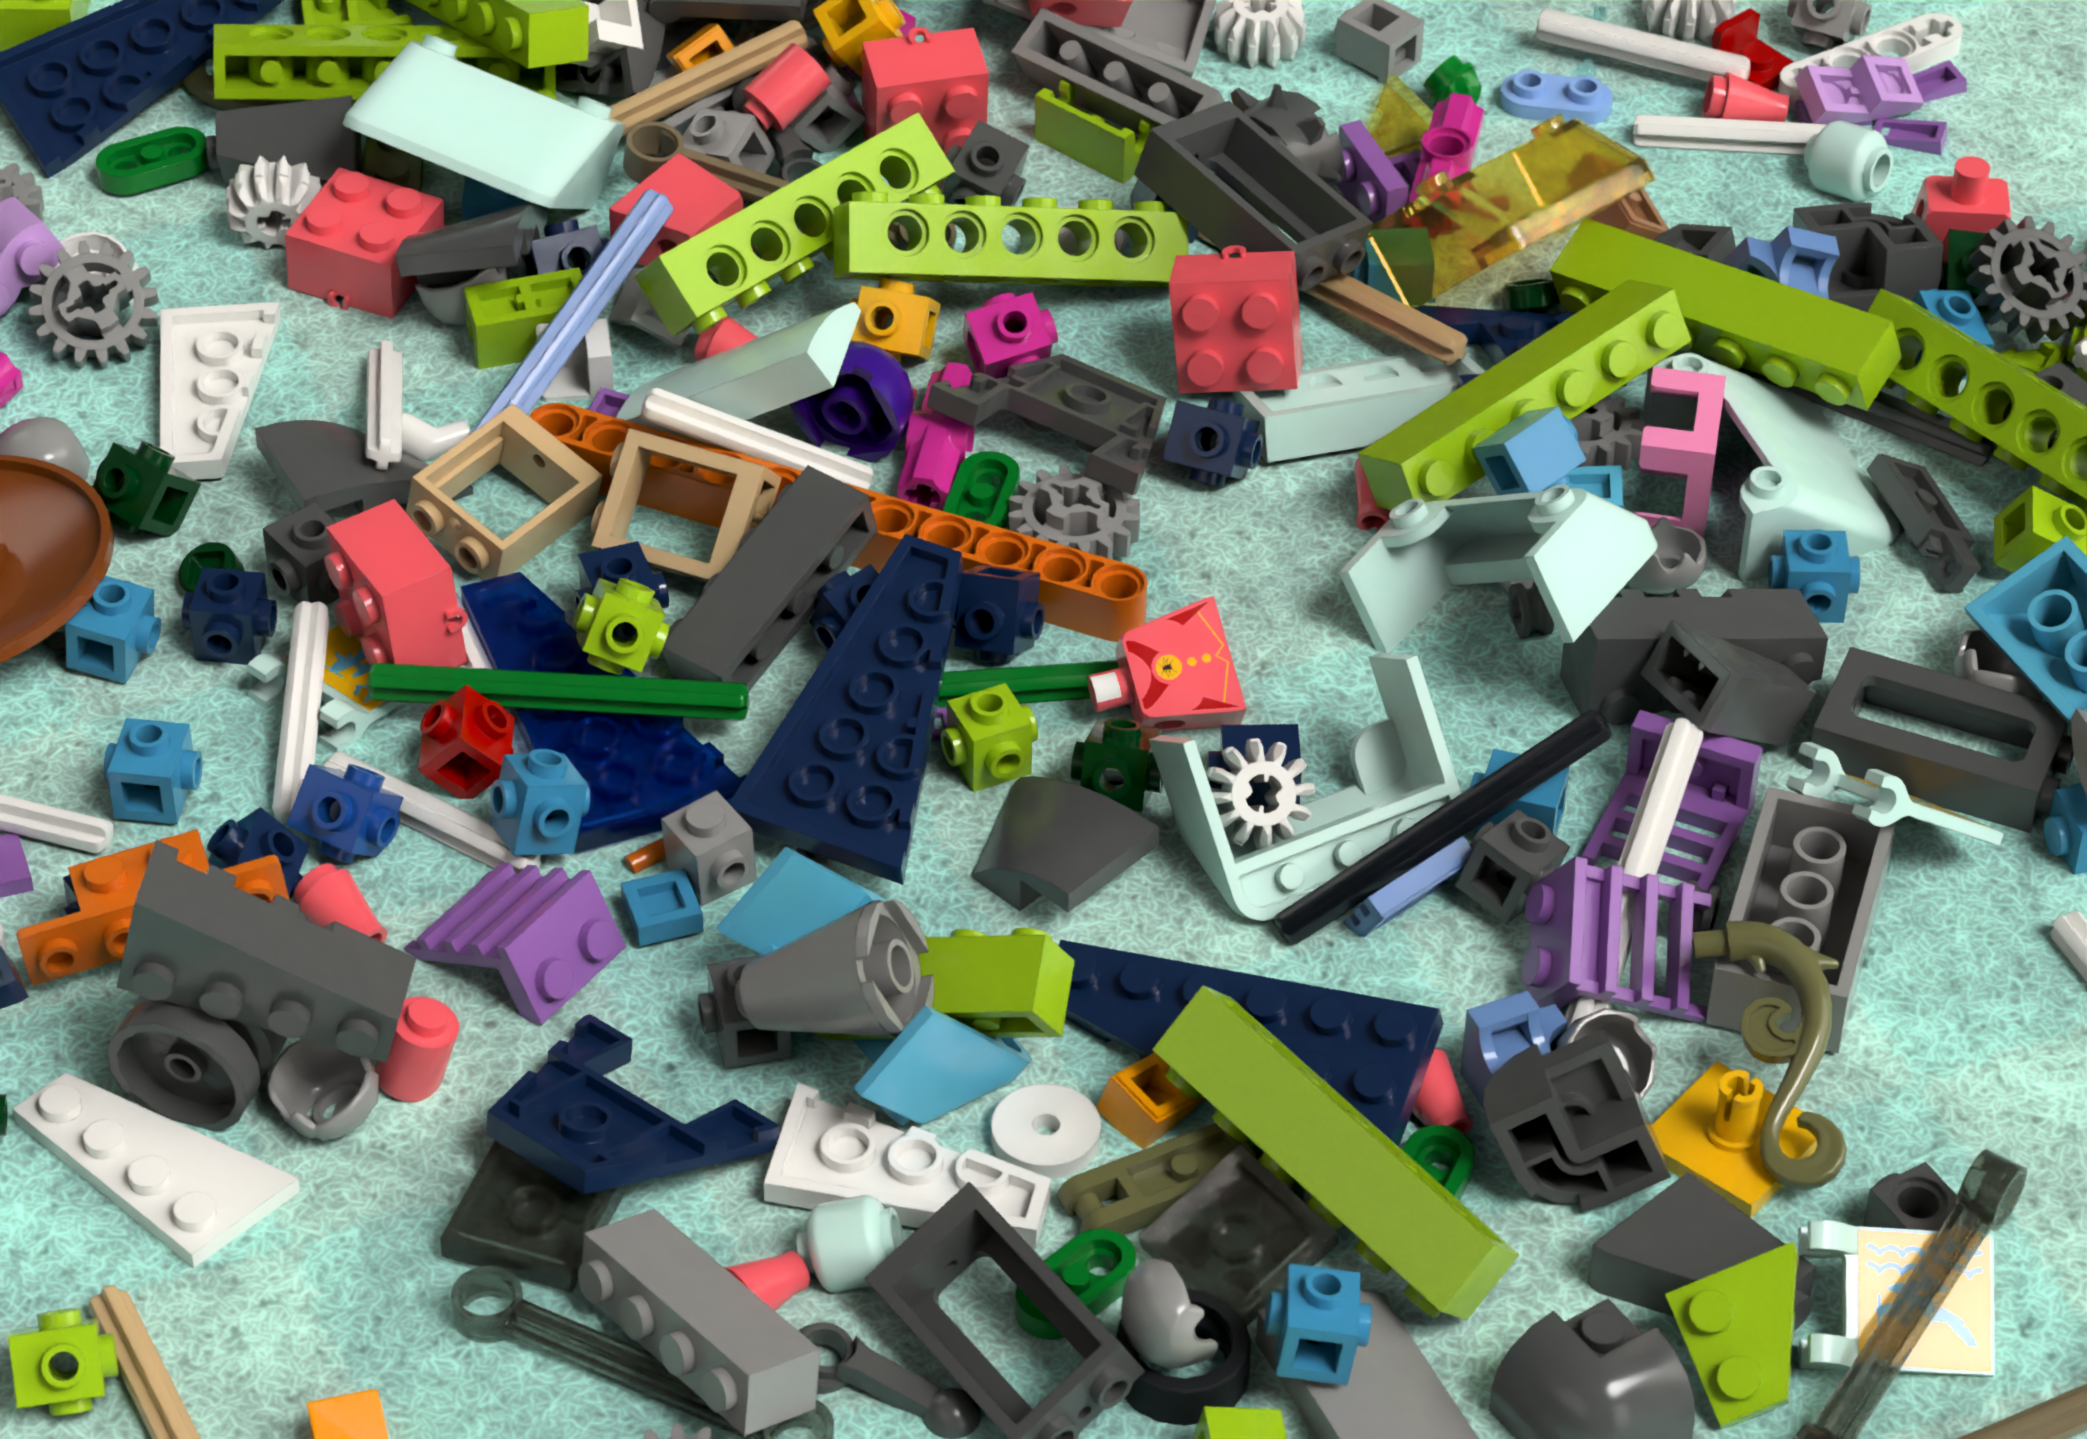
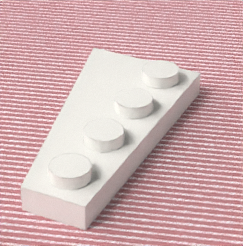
(209, 378)
(846, 1154)
(157, 1171)

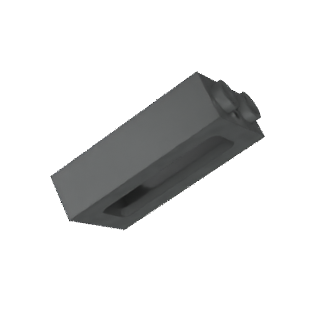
(1225, 140)
(1937, 770)
(937, 1255)

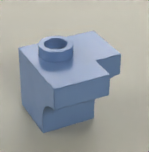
(1792, 258)
(1502, 1030)

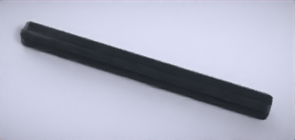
(1442, 827)

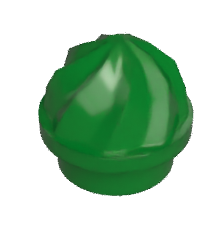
(1453, 77)

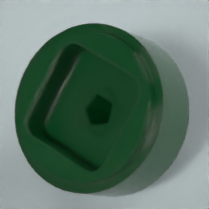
(1530, 295)
(206, 555)

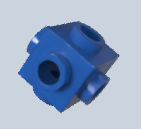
(346, 811)

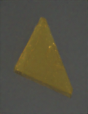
(1399, 119)

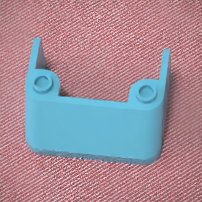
(935, 1059)

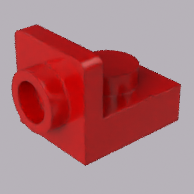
(1740, 37)

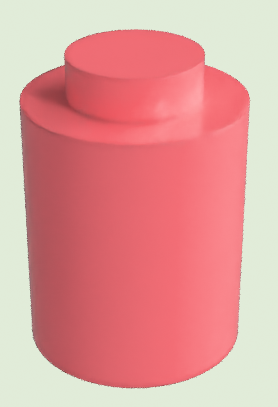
(785, 88)
(419, 1050)

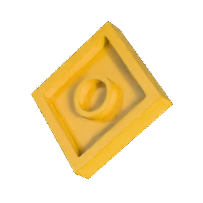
(1717, 1136)

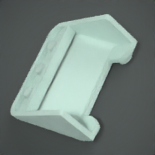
(489, 127)
(1806, 471)

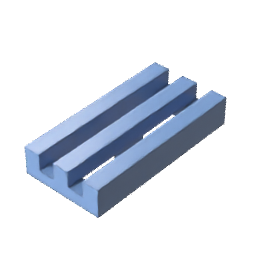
(1409, 888)

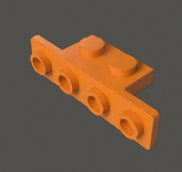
(106, 900)

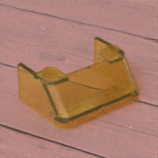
(1504, 207)

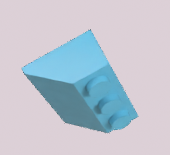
(2042, 624)

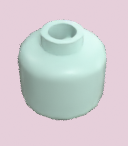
(1848, 160)
(848, 1241)

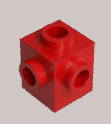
(465, 742)

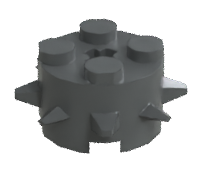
(1293, 123)

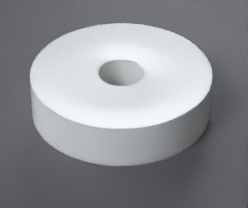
(1051, 1107)

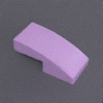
(1864, 92)

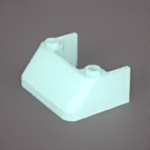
(1561, 537)
(1400, 780)

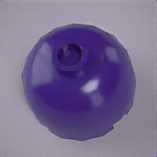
(864, 408)

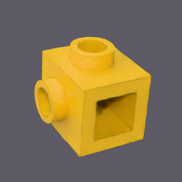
(853, 22)
(913, 319)

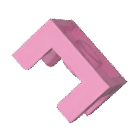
(1682, 451)

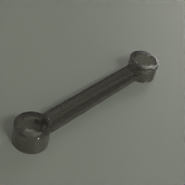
(1981, 1205)
(592, 1350)

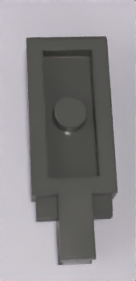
(1928, 520)

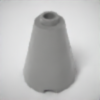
(842, 977)

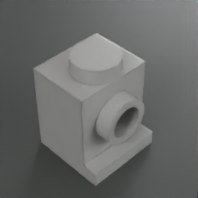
(1379, 38)

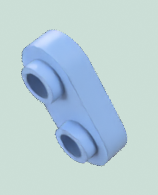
(1547, 95)

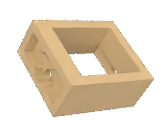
(519, 446)
(747, 506)

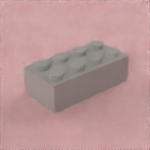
(1819, 880)

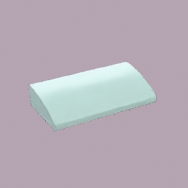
(761, 371)
(1349, 403)

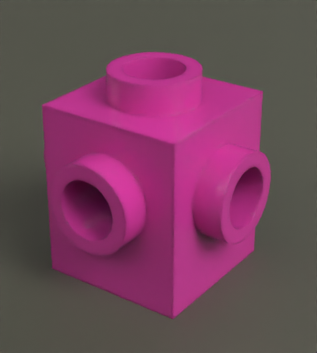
(1008, 333)

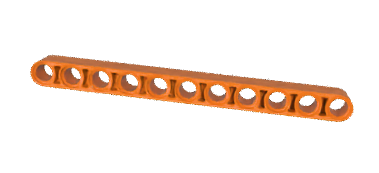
(1074, 586)

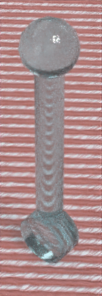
(1587, 68)

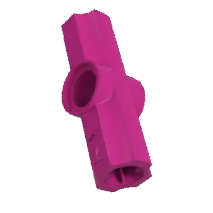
(1450, 139)
(935, 446)

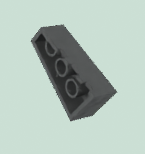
(1607, 658)
(260, 961)

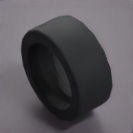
(1183, 1399)

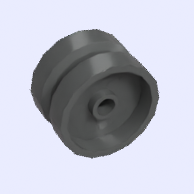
(191, 1063)

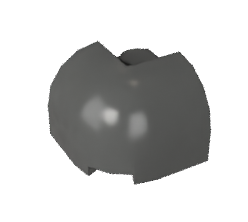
(1875, 252)
(1574, 1124)
(1592, 1381)

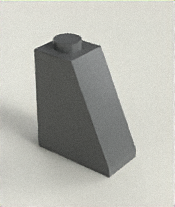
(299, 130)
(1727, 686)
(1679, 1240)

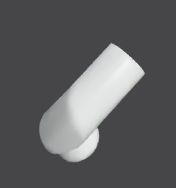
(427, 441)

